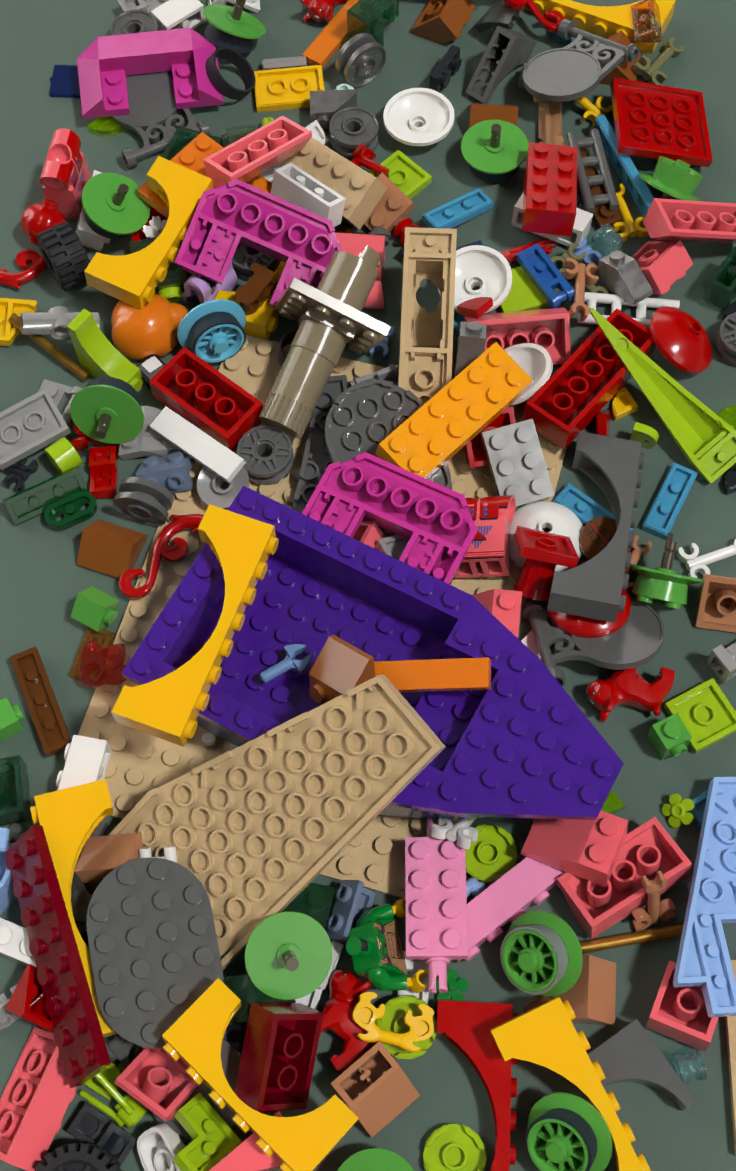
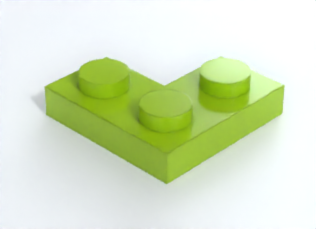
(210, 1136)

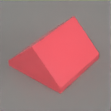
(158, 1082)

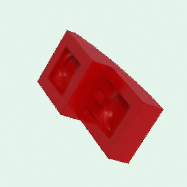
(103, 471)

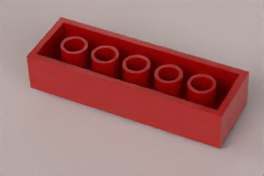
(585, 382)

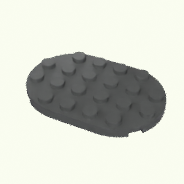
(365, 417)
(150, 947)

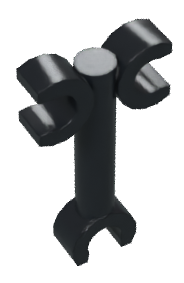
(19, 474)

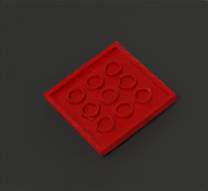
(660, 122)

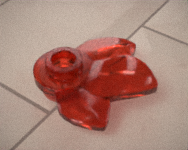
(105, 661)

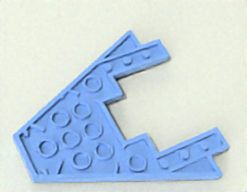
(712, 901)

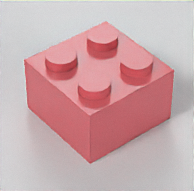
(681, 1013)

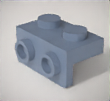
(168, 471)
(350, 904)

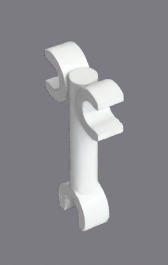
(698, 564)
(458, 832)

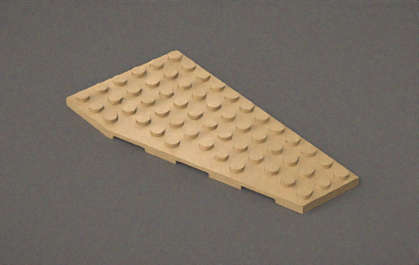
(285, 803)

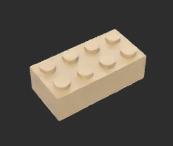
(342, 176)

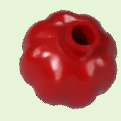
(40, 217)

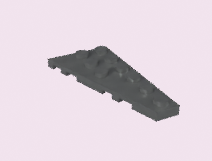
(316, 455)

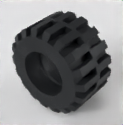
(64, 255)

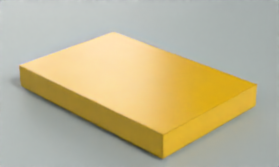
(287, 87)

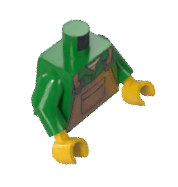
(379, 950)

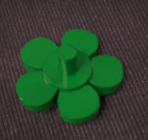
(453, 987)

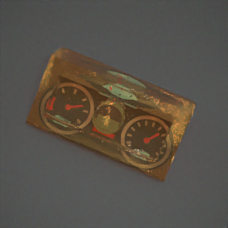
(647, 22)

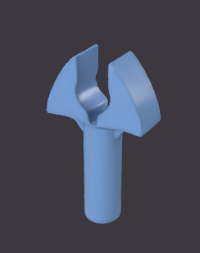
(288, 663)

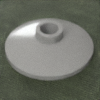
(210, 487)

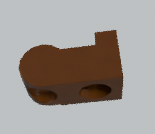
(257, 289)

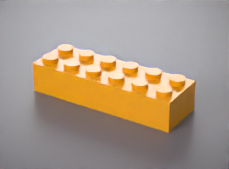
(456, 413)

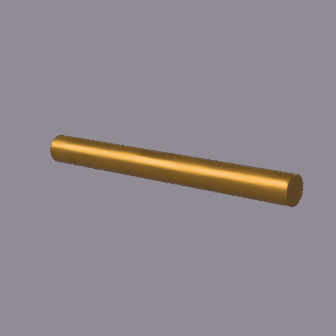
(54, 351)
(631, 938)

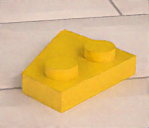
(9, 306)

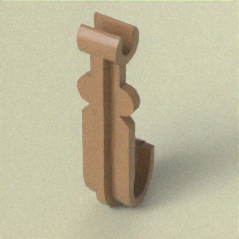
(550, 122)

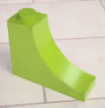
(98, 354)

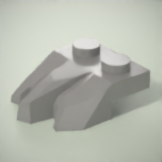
(147, 442)

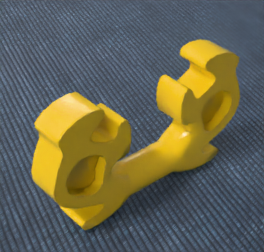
(419, 1027)

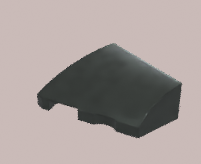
(498, 15)

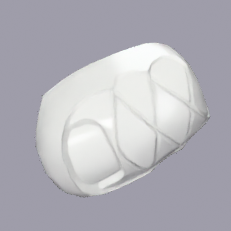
(159, 1147)

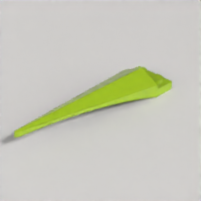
(697, 430)

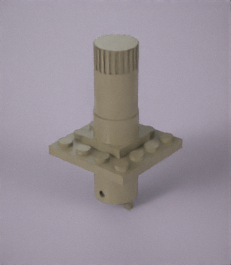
(327, 322)

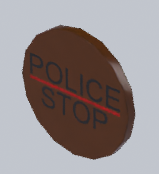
(596, 536)

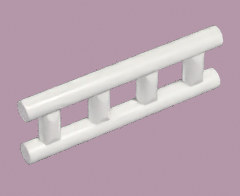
(616, 302)

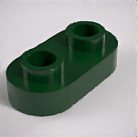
(70, 510)

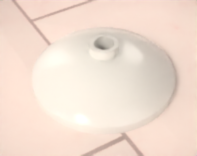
(418, 116)
(482, 268)
(535, 362)
(541, 515)

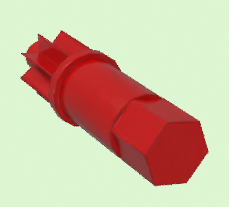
(511, 254)

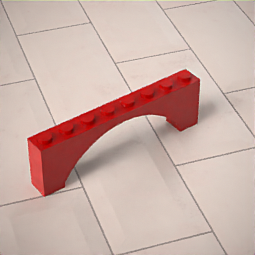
(469, 1030)

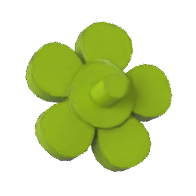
(678, 810)

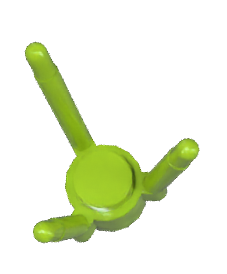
(129, 1109)

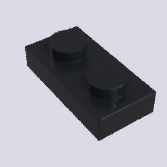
(444, 70)

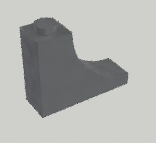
(503, 54)
(469, 345)
(637, 1059)

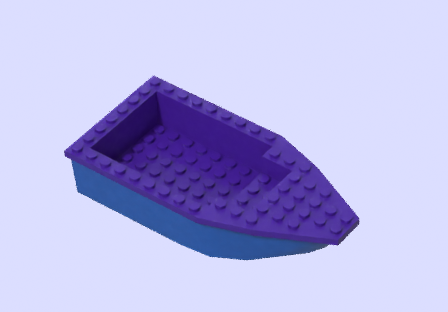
(506, 749)

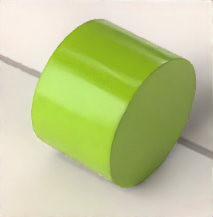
(63, 455)

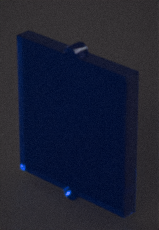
(65, 82)

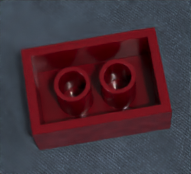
(278, 1056)

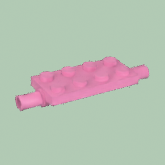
(435, 904)

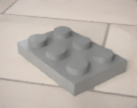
(29, 427)
(517, 462)

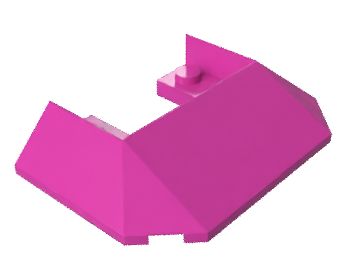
(111, 58)
(262, 222)
(400, 502)

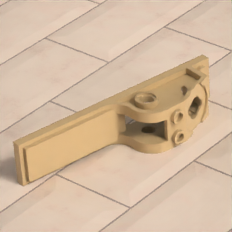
(427, 336)

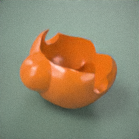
(148, 330)

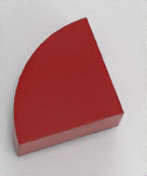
(475, 307)
(603, 422)

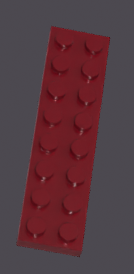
(57, 958)

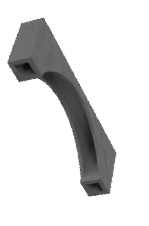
(596, 585)

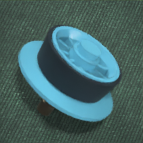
(213, 330)

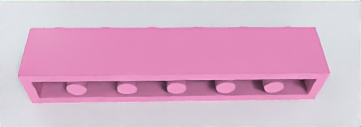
(507, 900)

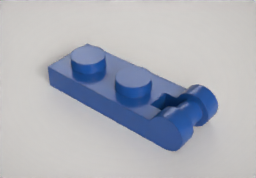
(545, 275)

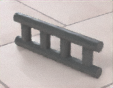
(586, 181)

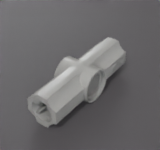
(50, 322)

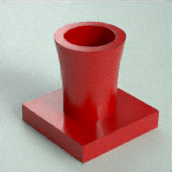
(542, 555)

